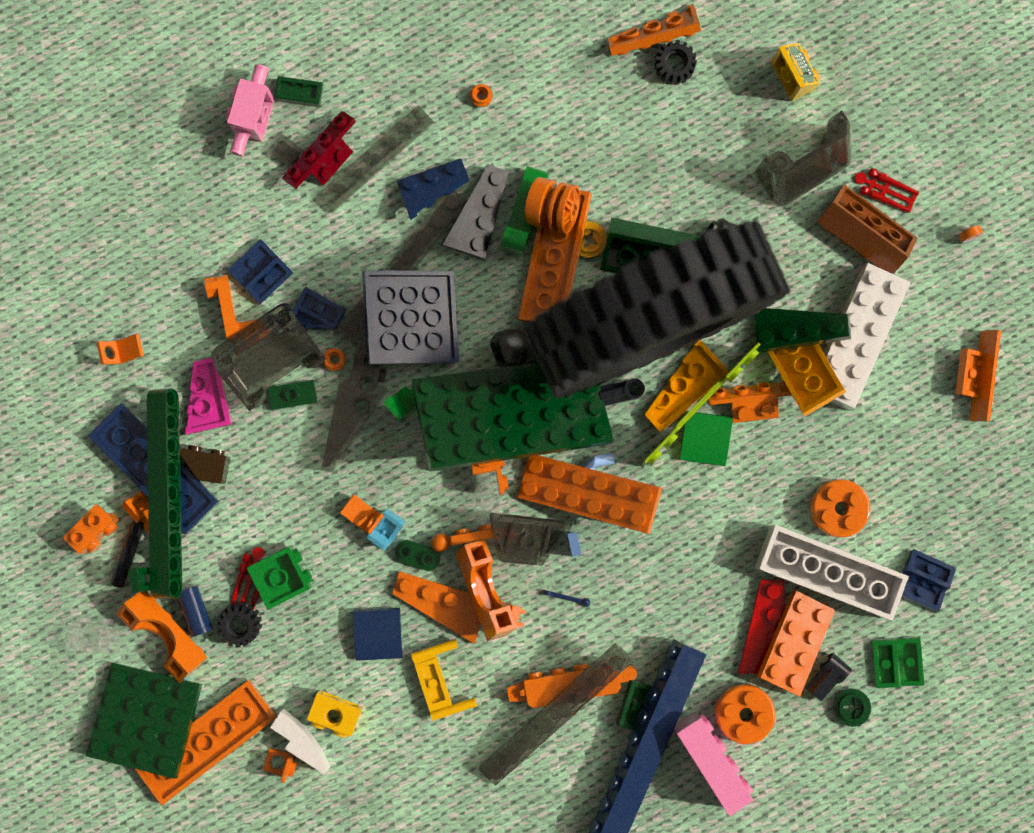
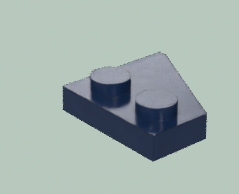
(318, 311)

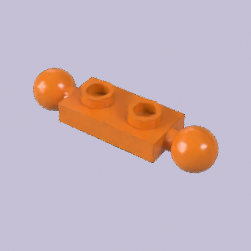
(441, 542)

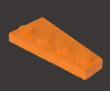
(655, 31)
(440, 602)

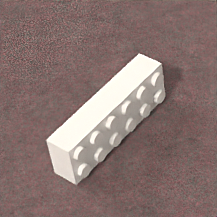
(871, 312)
(831, 572)

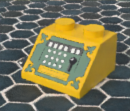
(795, 71)

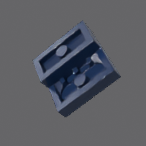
(260, 271)
(926, 580)
(377, 634)

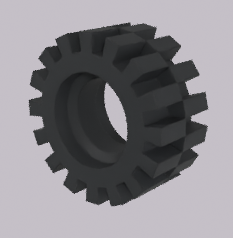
(679, 50)
(229, 633)

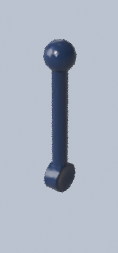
(585, 602)

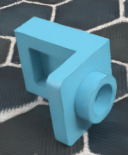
(386, 530)

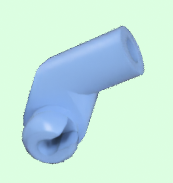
(599, 460)

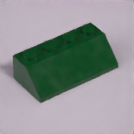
(635, 242)

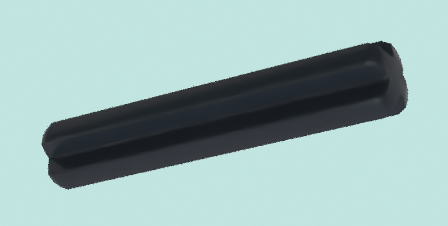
(127, 554)

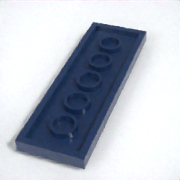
(125, 443)

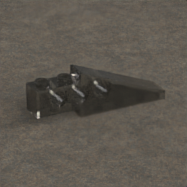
(346, 421)

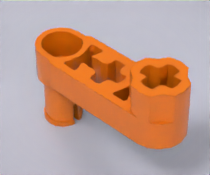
(220, 287)

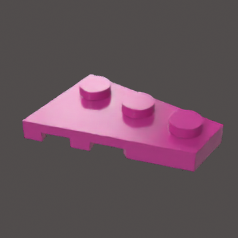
(208, 399)

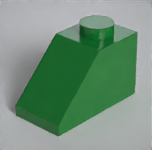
(402, 404)

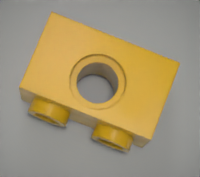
(348, 712)

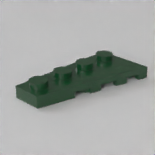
(796, 328)

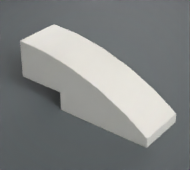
(302, 742)

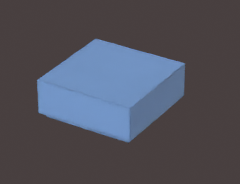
(573, 544)

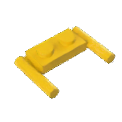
(434, 684)

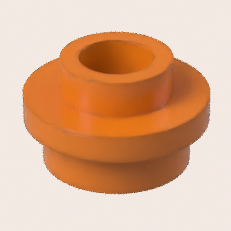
(481, 88)
(334, 352)

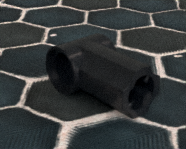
(619, 393)
(830, 673)

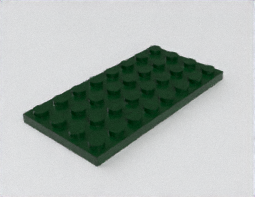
(504, 417)

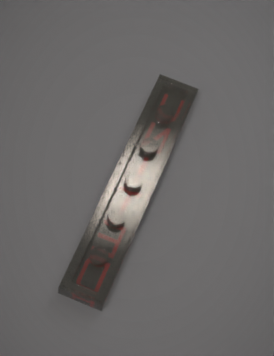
(375, 159)

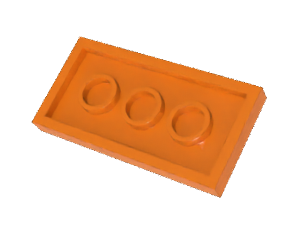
(796, 643)

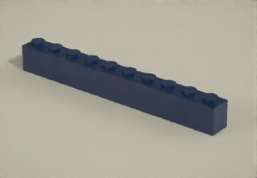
(649, 739)

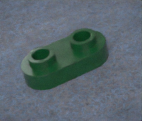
(417, 555)

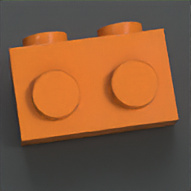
(90, 529)

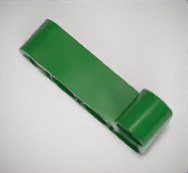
(518, 231)

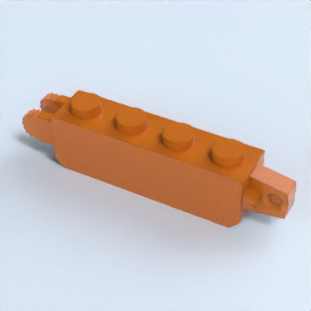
(541, 689)

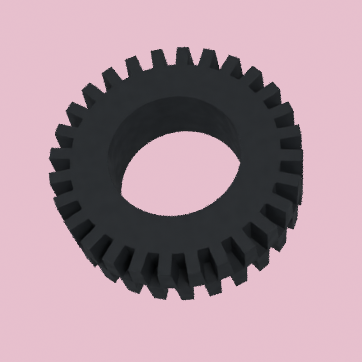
(656, 307)

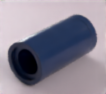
(194, 611)

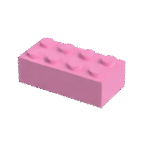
(717, 769)

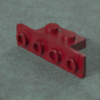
(324, 154)

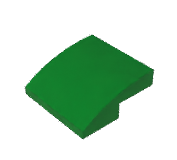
(706, 438)
(898, 662)

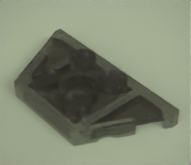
(526, 538)

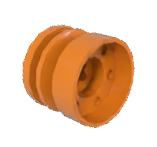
(552, 205)

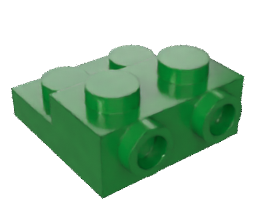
(280, 577)

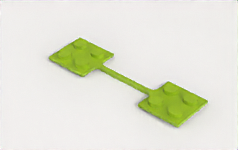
(730, 377)

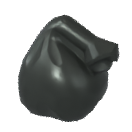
(512, 348)

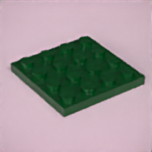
(144, 720)

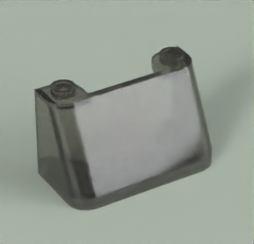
(789, 180)
(265, 354)

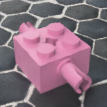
(250, 110)

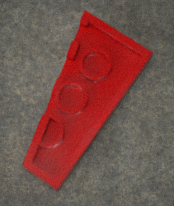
(764, 620)

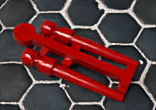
(861, 178)
(257, 553)

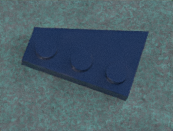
(427, 186)

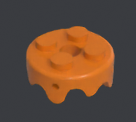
(823, 508)
(733, 701)

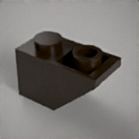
(207, 466)

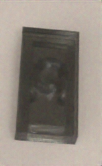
(285, 151)

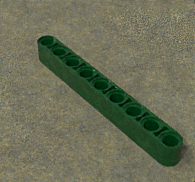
(164, 493)

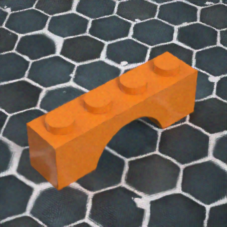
(145, 613)
(493, 614)

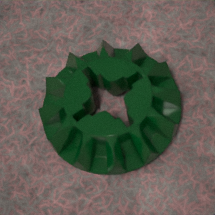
(859, 715)

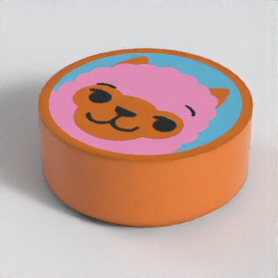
(970, 234)

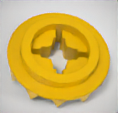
(599, 237)

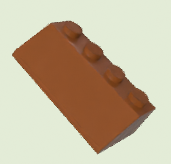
(867, 230)

